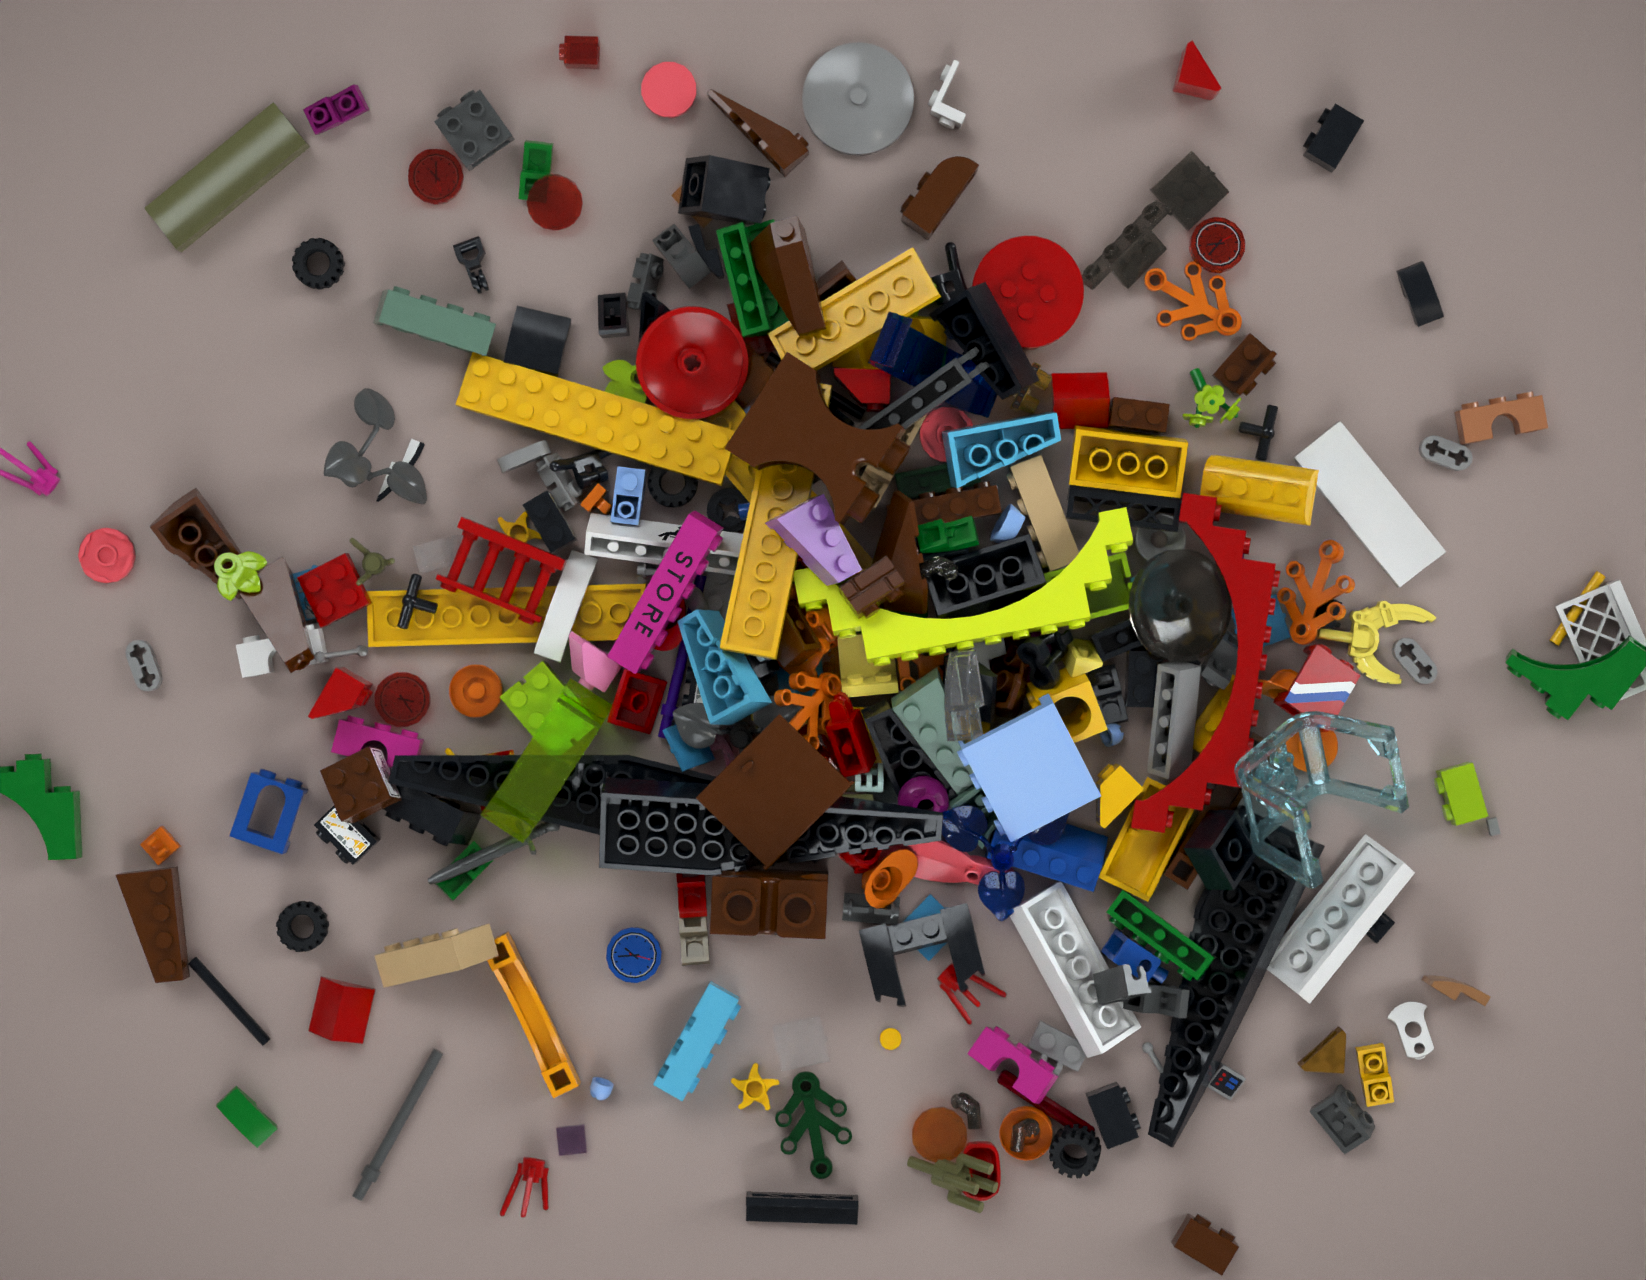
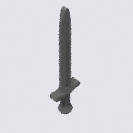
(490, 853)

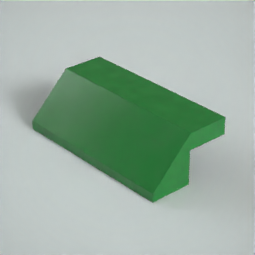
(753, 300)

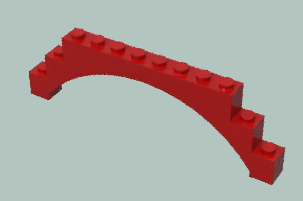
(1250, 591)

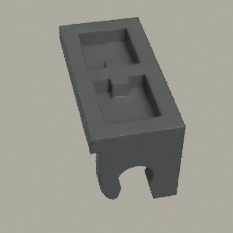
(1119, 985)

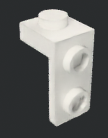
(947, 115)

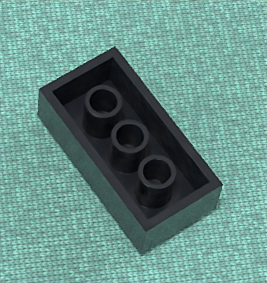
(988, 579)

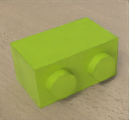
(1461, 794)

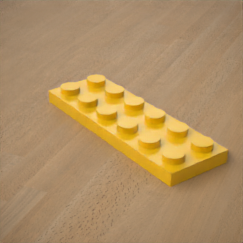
(860, 311)

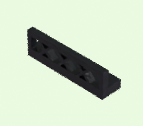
(1124, 499)
(802, 1208)

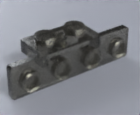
(1131, 252)

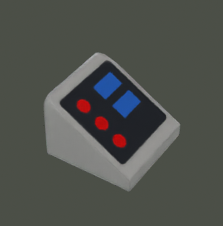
(1226, 1081)

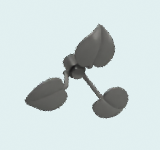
(349, 466)
(699, 733)

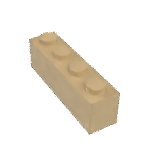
(1044, 513)

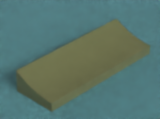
(227, 177)

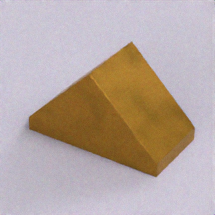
(1327, 1055)

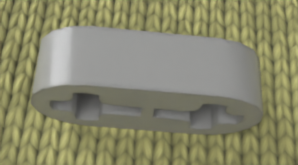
(1448, 447)
(524, 456)
(1419, 656)
(150, 663)

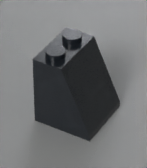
(724, 190)

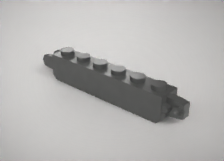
(925, 395)

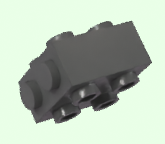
(473, 129)

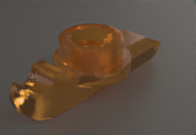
(833, 665)

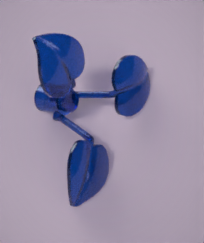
(1002, 890)

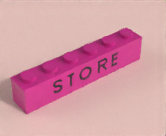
(665, 592)

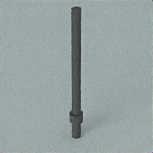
(371, 1172)

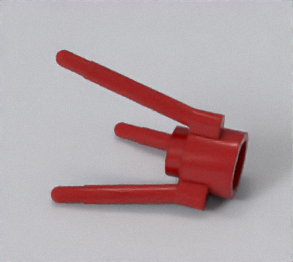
(949, 981)
(532, 1171)

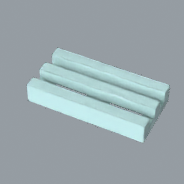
(868, 787)

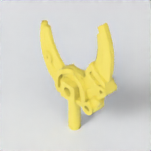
(1364, 637)

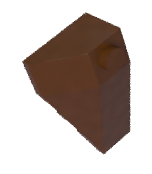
(787, 268)
(899, 545)

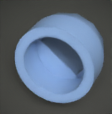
(1112, 735)
(600, 1088)

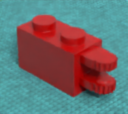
(849, 737)

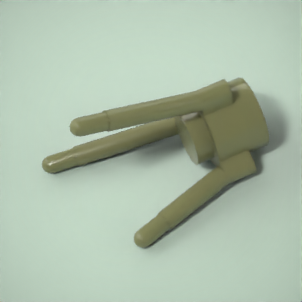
(372, 562)

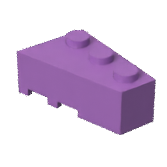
(817, 539)

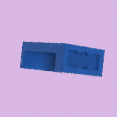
(293, 797)

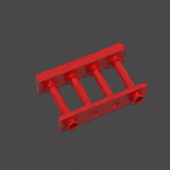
(497, 543)

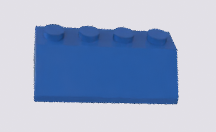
(1071, 859)

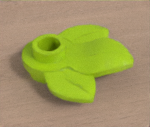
(623, 380)
(241, 575)

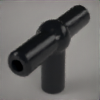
(1265, 432)
(411, 602)

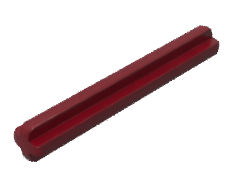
(1047, 1105)

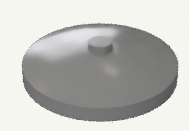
(858, 99)

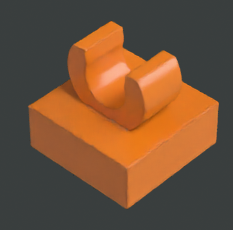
(596, 499)
(160, 845)

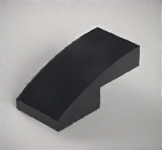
(711, 256)
(1420, 293)
(1108, 694)

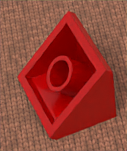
(1195, 76)
(1081, 399)
(637, 701)
(341, 1011)

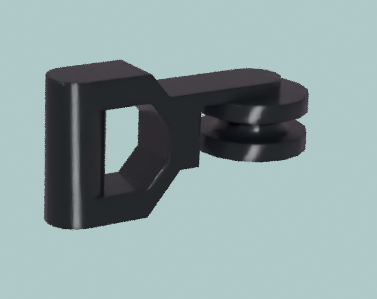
(468, 245)

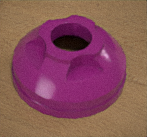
(924, 788)

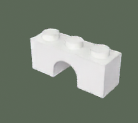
(257, 655)

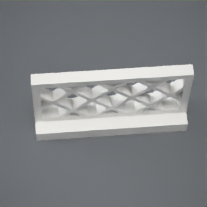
(1623, 615)

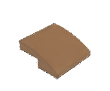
(1453, 987)

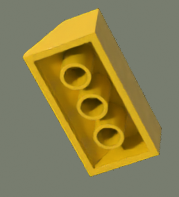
(1128, 461)

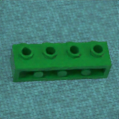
(1161, 935)

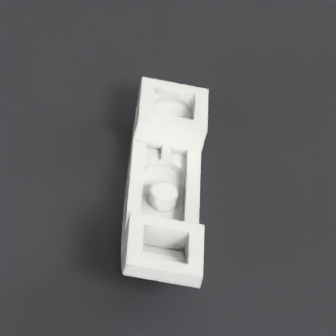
(565, 606)

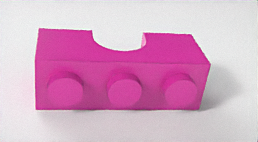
(354, 736)
(1034, 1077)

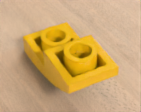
(1374, 1074)

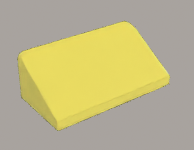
(1081, 657)

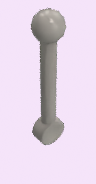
(360, 651)
(1148, 1048)

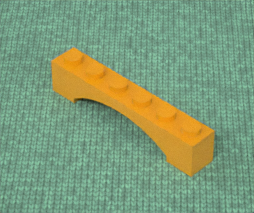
(534, 1018)

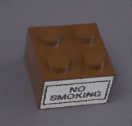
(360, 785)

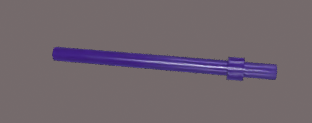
(677, 676)

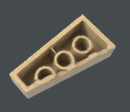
(435, 955)

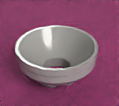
(1175, 540)

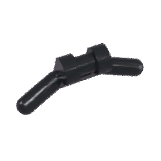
(955, 275)
(577, 463)

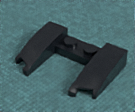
(950, 926)

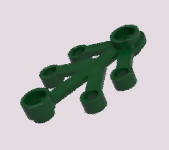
(812, 1119)

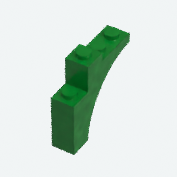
(1569, 684)
(54, 812)

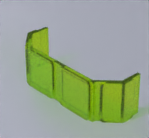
(547, 761)

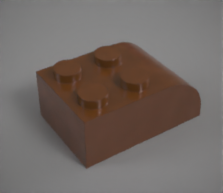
(937, 194)

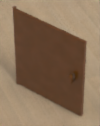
(775, 794)

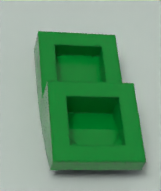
(536, 164)
(949, 536)
(455, 886)
(246, 1116)

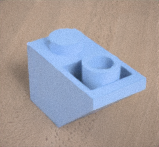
(628, 495)

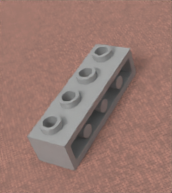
(1173, 718)

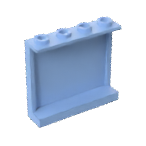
(1029, 771)

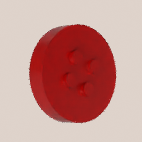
(1034, 287)

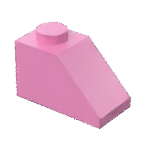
(591, 663)

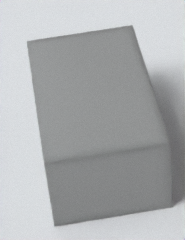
(1493, 826)

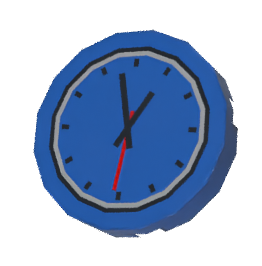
(633, 954)

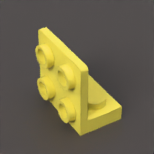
(861, 677)

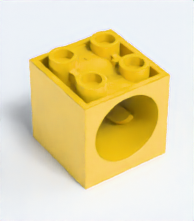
(1086, 718)

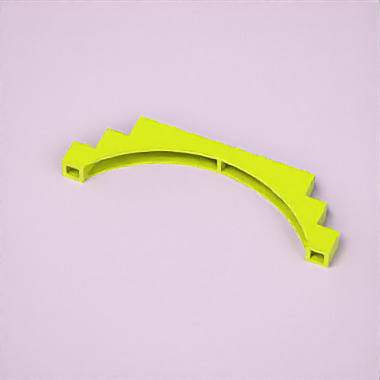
(1053, 606)

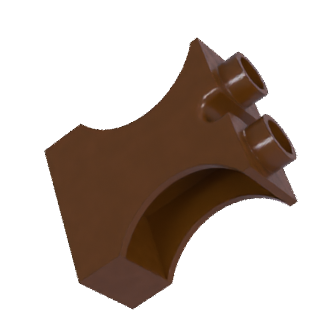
(797, 428)
(769, 903)

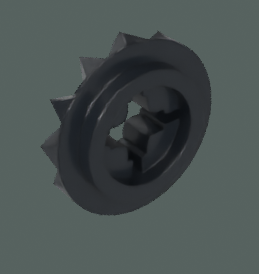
(715, 511)

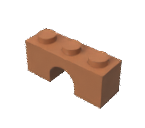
(1525, 413)

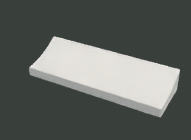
(1370, 505)
(1338, 917)
(1067, 963)

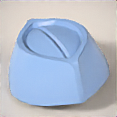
(1007, 525)

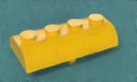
(1260, 489)
(1142, 855)

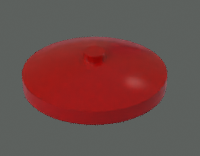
(691, 362)

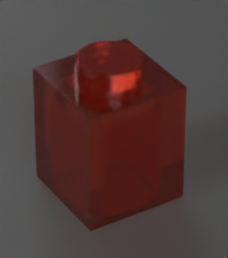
(580, 52)

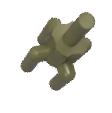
(956, 1178)

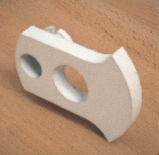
(1408, 1013)

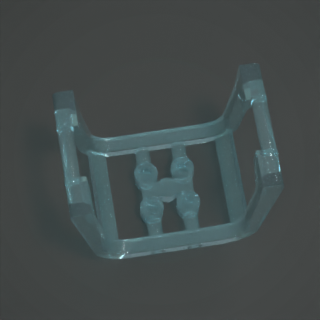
(1293, 804)

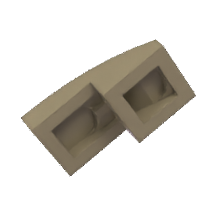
(694, 940)

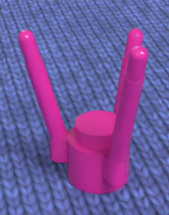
(44, 480)

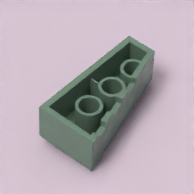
(434, 321)
(923, 714)

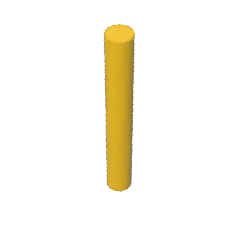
(1575, 611)

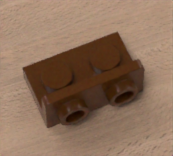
(1244, 365)

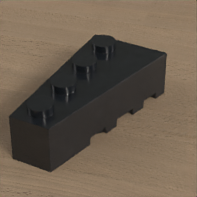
(978, 322)
(900, 751)
(434, 815)

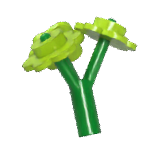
(1209, 400)

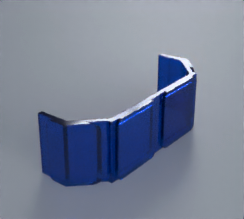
(915, 357)

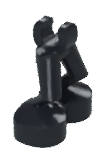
(1043, 664)

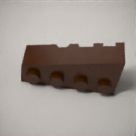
(157, 914)

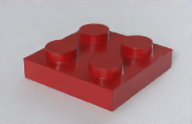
(333, 590)

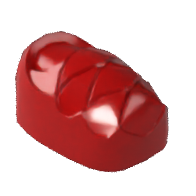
(987, 1152)

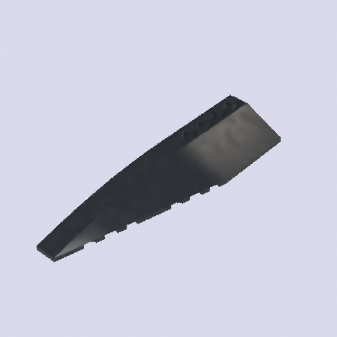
(576, 805)
(668, 830)
(1242, 934)

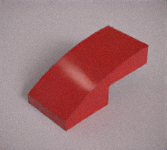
(691, 895)

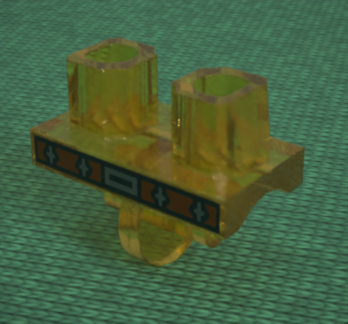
(1026, 402)

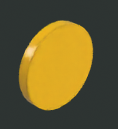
(890, 1038)

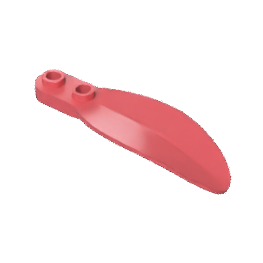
(943, 863)

